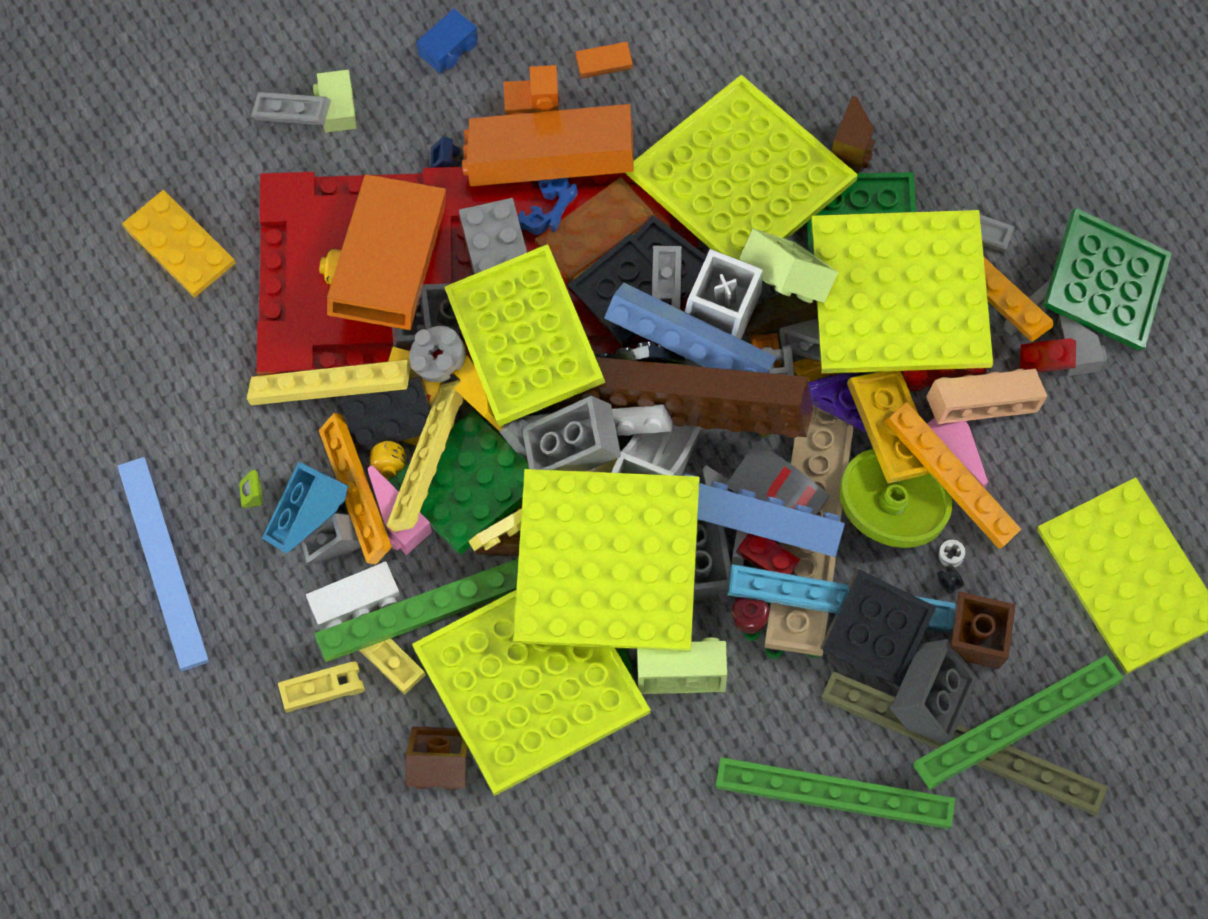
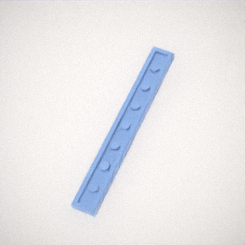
(163, 564)

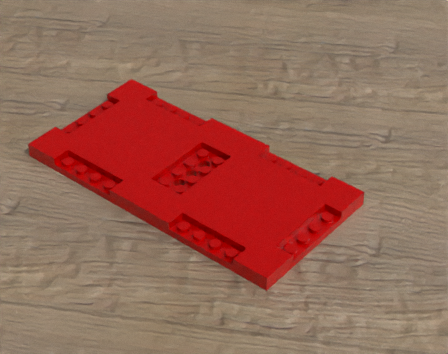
(311, 215)

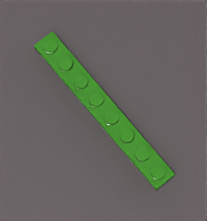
(417, 611)
(1018, 722)
(835, 793)

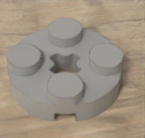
(427, 343)

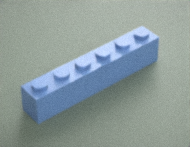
(684, 333)
(769, 518)

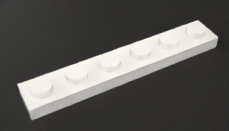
(634, 420)

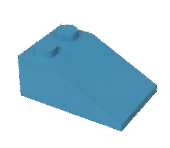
(304, 506)

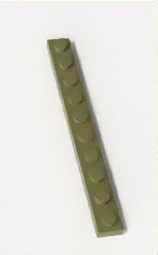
(1008, 762)

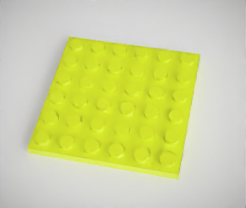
(741, 169)
(903, 292)
(607, 560)
(525, 701)

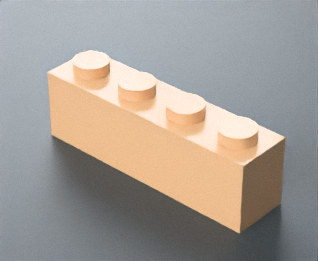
(986, 396)

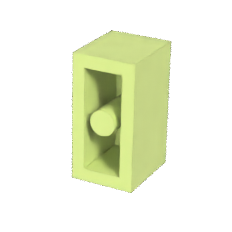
(338, 89)

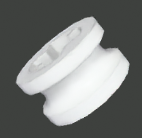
(948, 545)

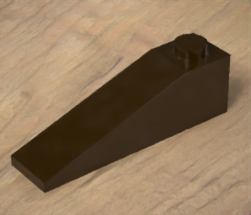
(780, 312)

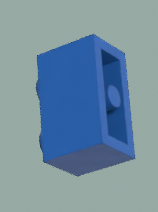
(447, 41)

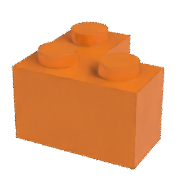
(534, 95)

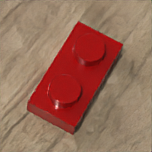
(1048, 355)
(767, 554)

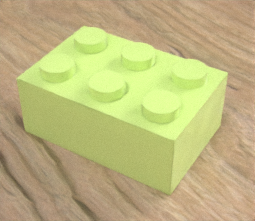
(789, 266)
(683, 671)

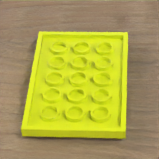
(524, 335)
(1129, 574)

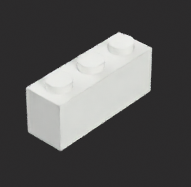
(354, 596)

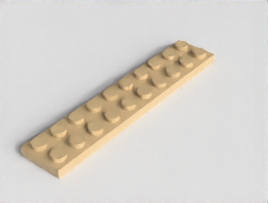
(823, 459)

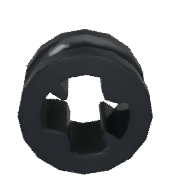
(950, 579)

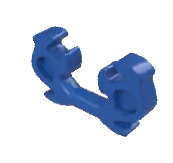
(537, 222)

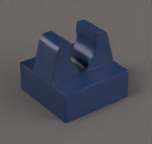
(442, 153)

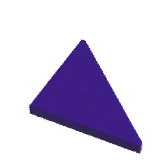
(835, 398)

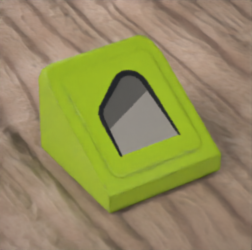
(251, 490)

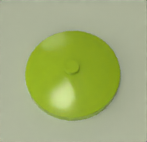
(893, 513)

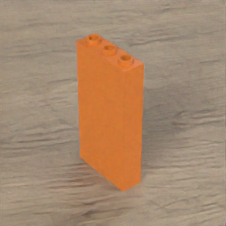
(549, 145)
(386, 252)

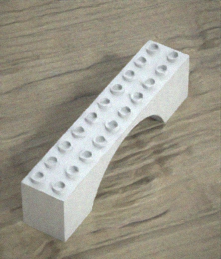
(725, 299)

